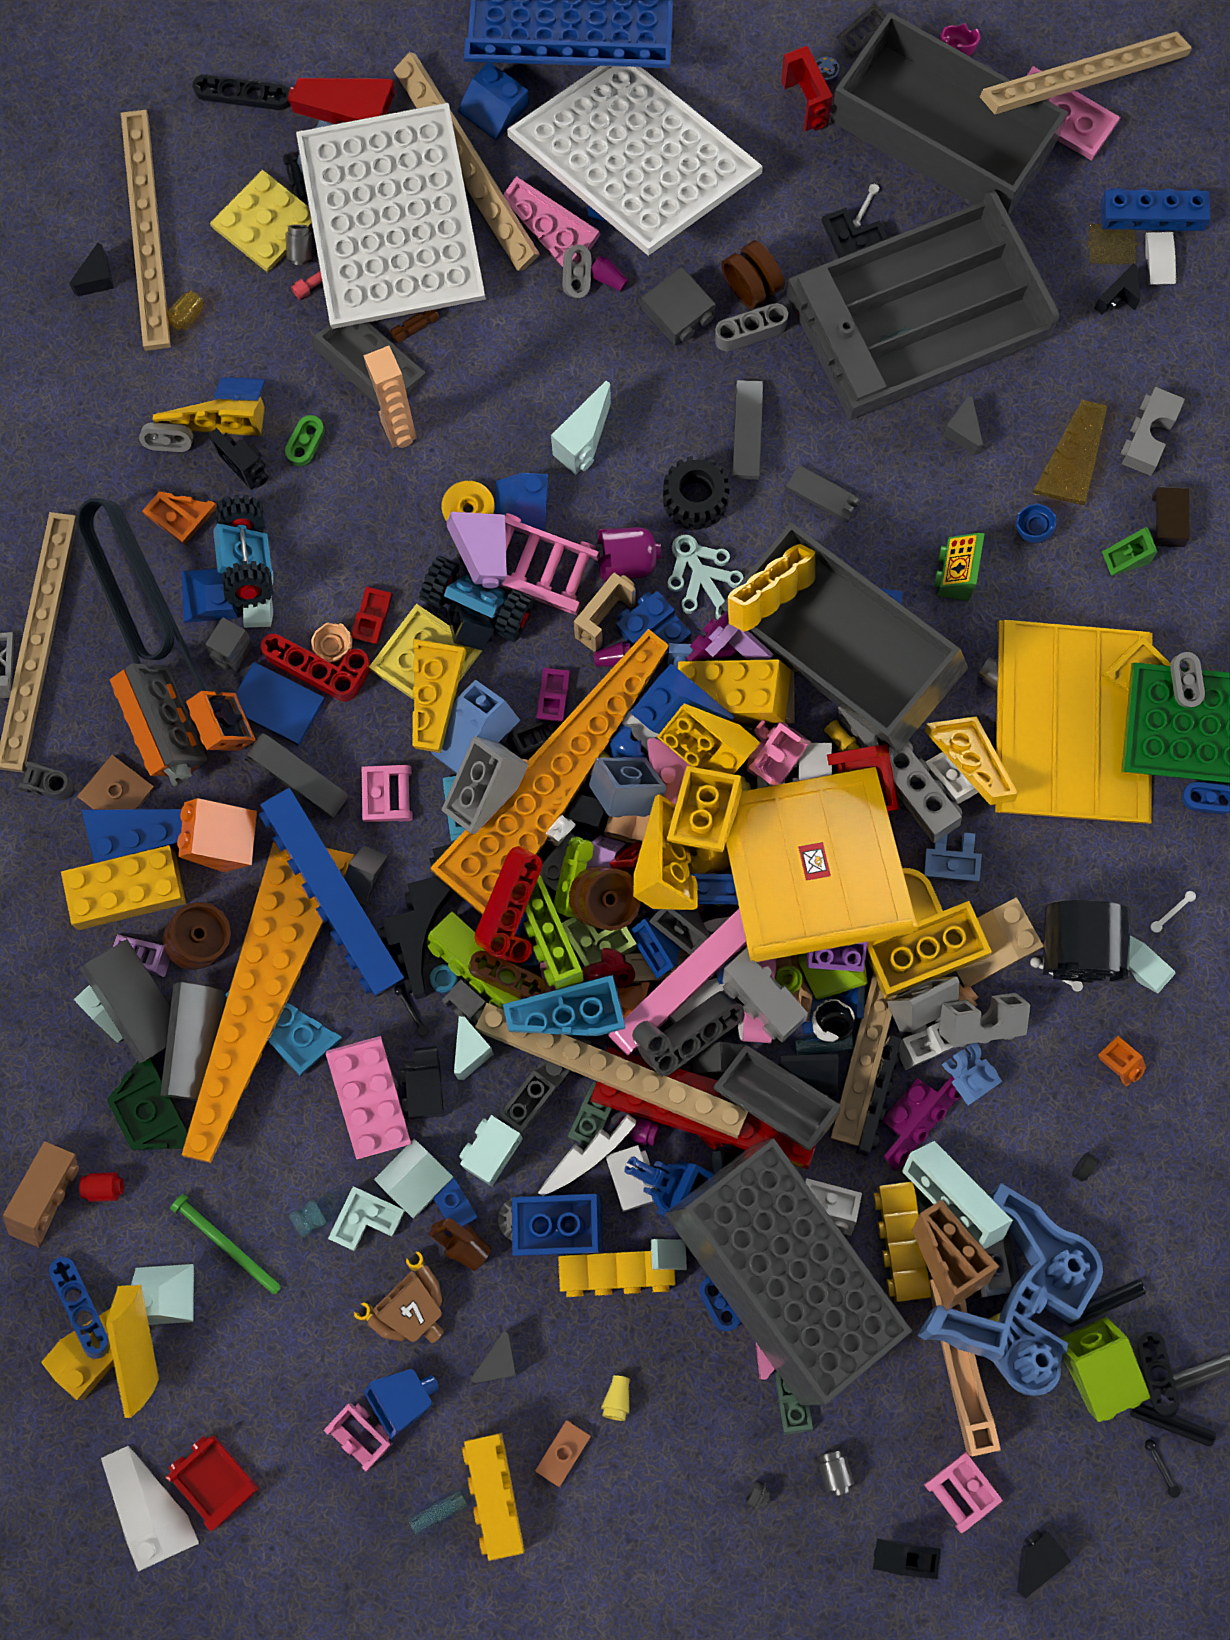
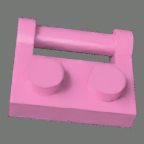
(377, 795)
(971, 1486)

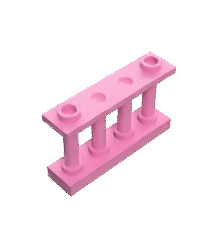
(542, 589)

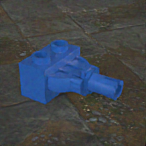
(670, 1183)

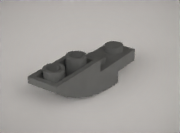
(536, 1092)

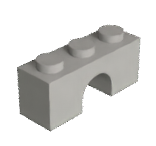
(1159, 411)
(1005, 1019)

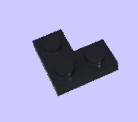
(846, 237)

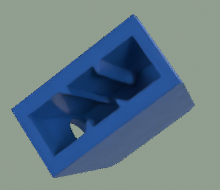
(400, 1399)

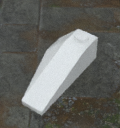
(148, 1514)

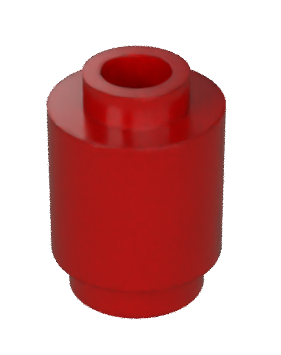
(101, 1187)

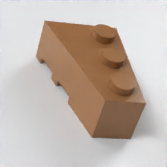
(40, 1194)
(952, 1255)

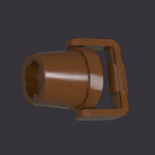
(464, 1245)

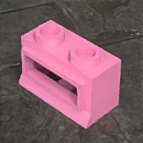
(779, 754)
(350, 1444)

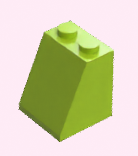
(1104, 1369)

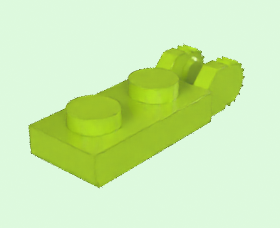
(574, 862)

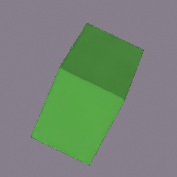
(1130, 552)

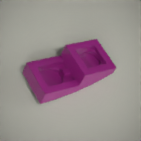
(553, 695)

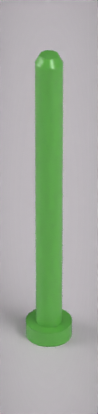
(224, 1243)

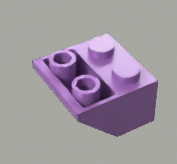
(839, 958)

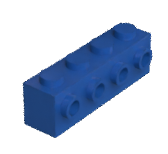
(1155, 209)

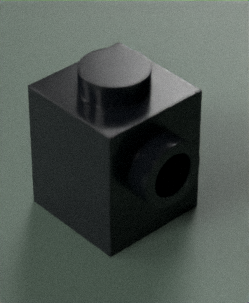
(587, 814)

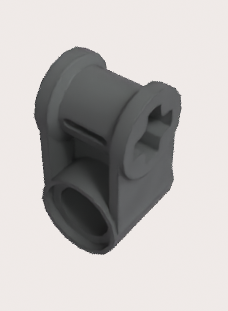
(42, 780)

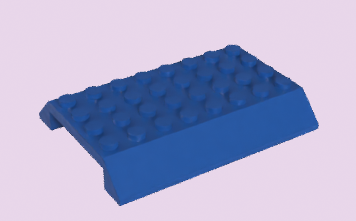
(571, 32)

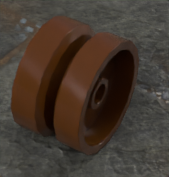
(753, 274)
(604, 898)
(191, 921)

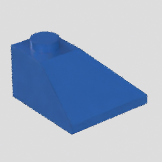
(524, 497)
(205, 597)

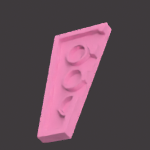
(549, 221)

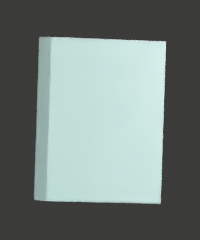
(470, 1050)
(413, 1178)

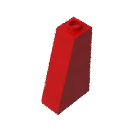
(341, 98)

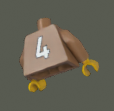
(408, 1308)

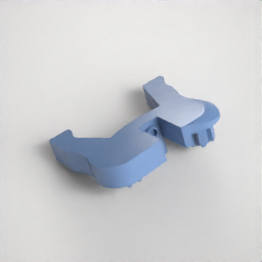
(1060, 1279)

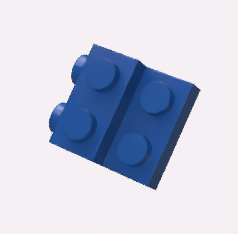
(652, 614)

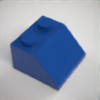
(493, 101)

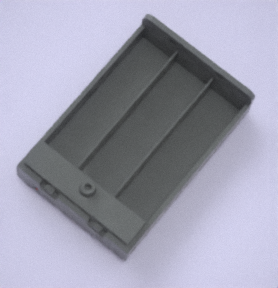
(953, 282)

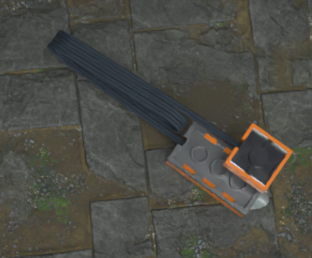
(150, 694)

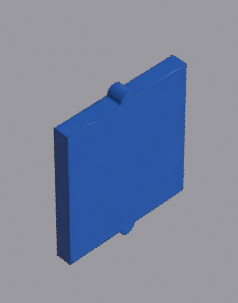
(239, 389)

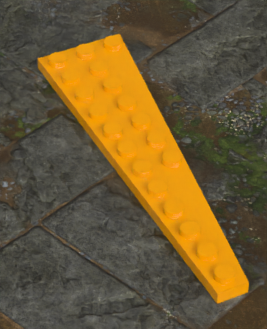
(551, 777)
(265, 976)

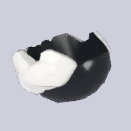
(833, 1021)

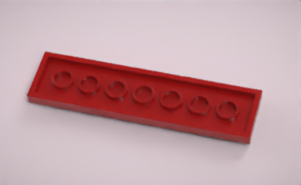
(752, 1131)

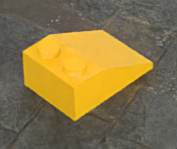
(705, 809)

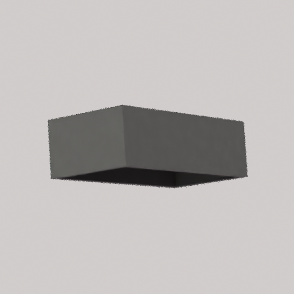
(927, 111)
(858, 645)
(788, 1273)

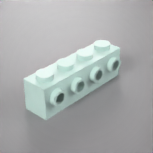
(945, 1180)

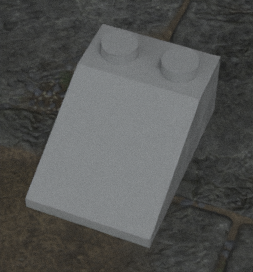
(483, 783)

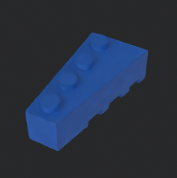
(130, 831)

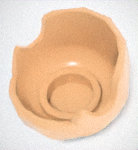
(331, 642)

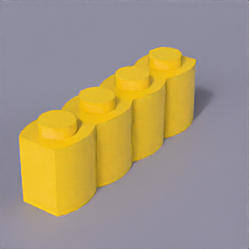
(771, 587)
(902, 1253)
(612, 1271)

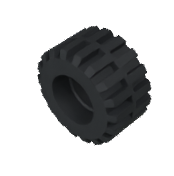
(696, 512)

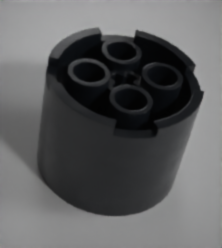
(1087, 941)

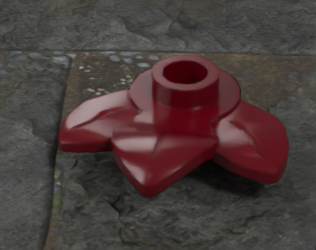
(610, 964)

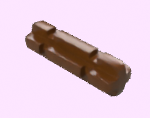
(414, 324)

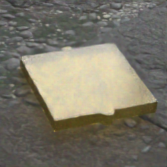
(1111, 245)

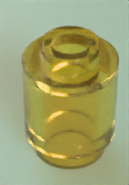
(185, 310)

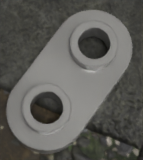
(576, 271)
(166, 437)
(1190, 680)

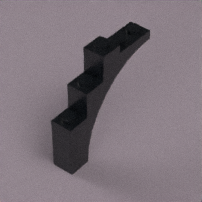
(413, 927)

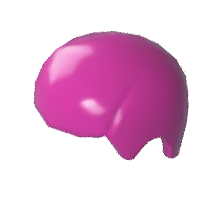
(961, 35)

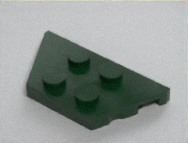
(143, 1114)

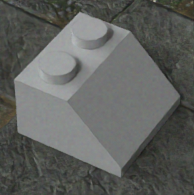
(923, 1004)

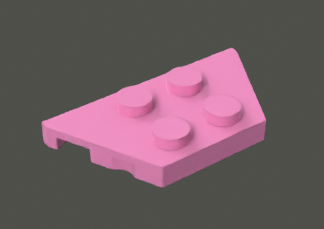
(668, 767)

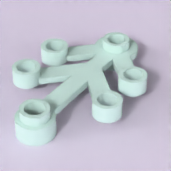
(701, 573)

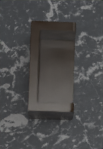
(1172, 516)

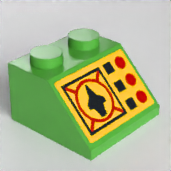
(959, 566)

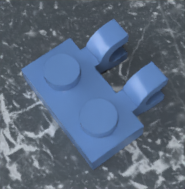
(953, 864)
(975, 1080)

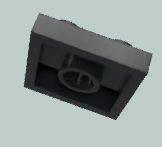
(241, 458)

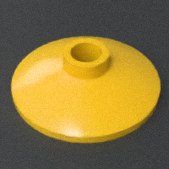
(467, 494)

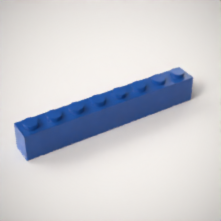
(331, 892)

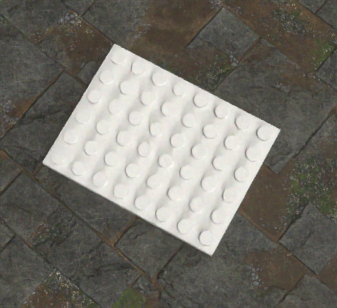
(635, 153)
(390, 216)

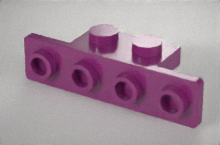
(915, 1117)

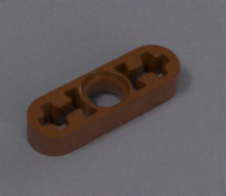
(485, 975)

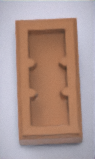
(562, 1453)

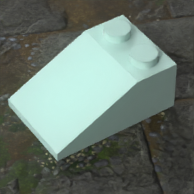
(579, 435)

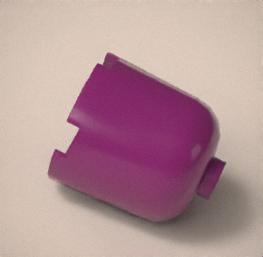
(627, 552)

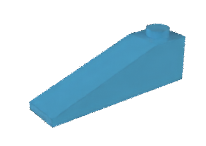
(576, 1010)

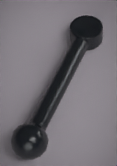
(422, 1029)
(1173, 1491)

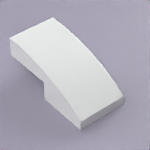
(1161, 258)

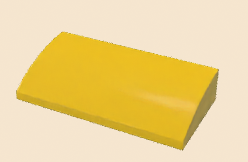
(132, 1348)

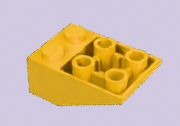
(708, 740)

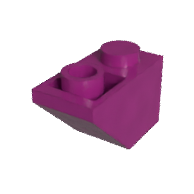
(702, 642)

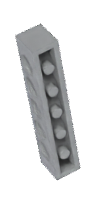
(934, 823)

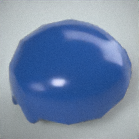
(1041, 520)
(623, 746)

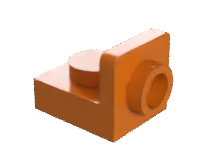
(1123, 1061)

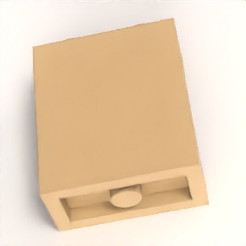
(587, 622)

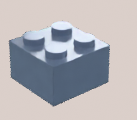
(626, 785)

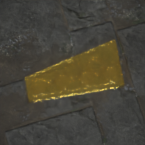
(1072, 463)

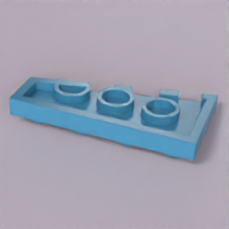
(301, 1039)

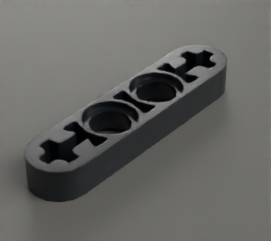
(243, 88)

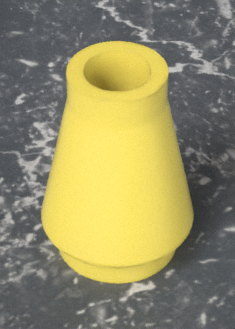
(617, 1399)

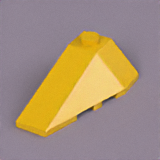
(226, 415)
(662, 867)
(73, 1368)

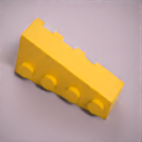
(494, 1497)

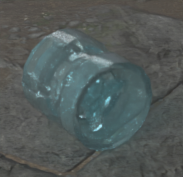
(308, 1218)

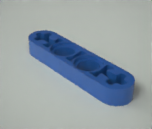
(79, 1307)

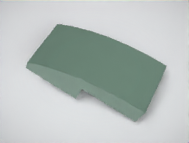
(589, 1119)
(794, 1417)

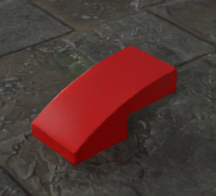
(372, 615)

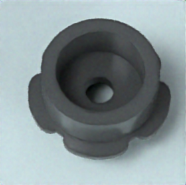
(757, 1495)

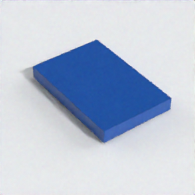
(278, 703)

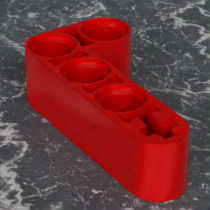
(313, 663)
(506, 907)

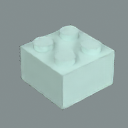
(490, 1150)

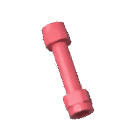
(302, 288)

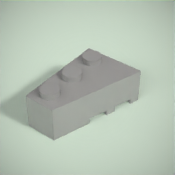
(763, 997)

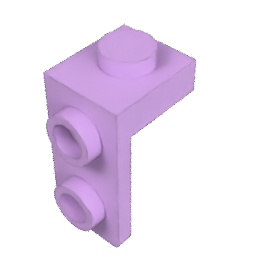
(742, 641)

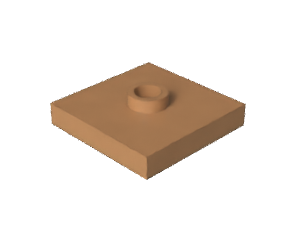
(115, 788)

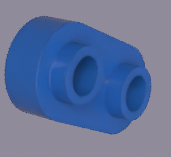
(1209, 796)
(716, 1306)

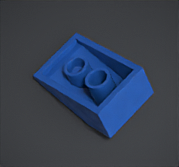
(668, 695)
(557, 1225)

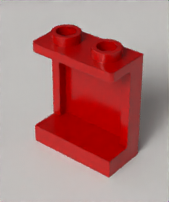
(801, 69)
(870, 757)
(212, 1481)

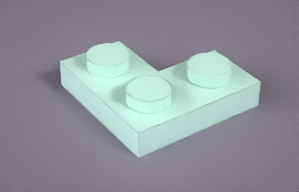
(364, 1210)

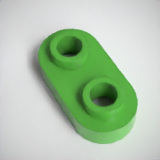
(305, 442)

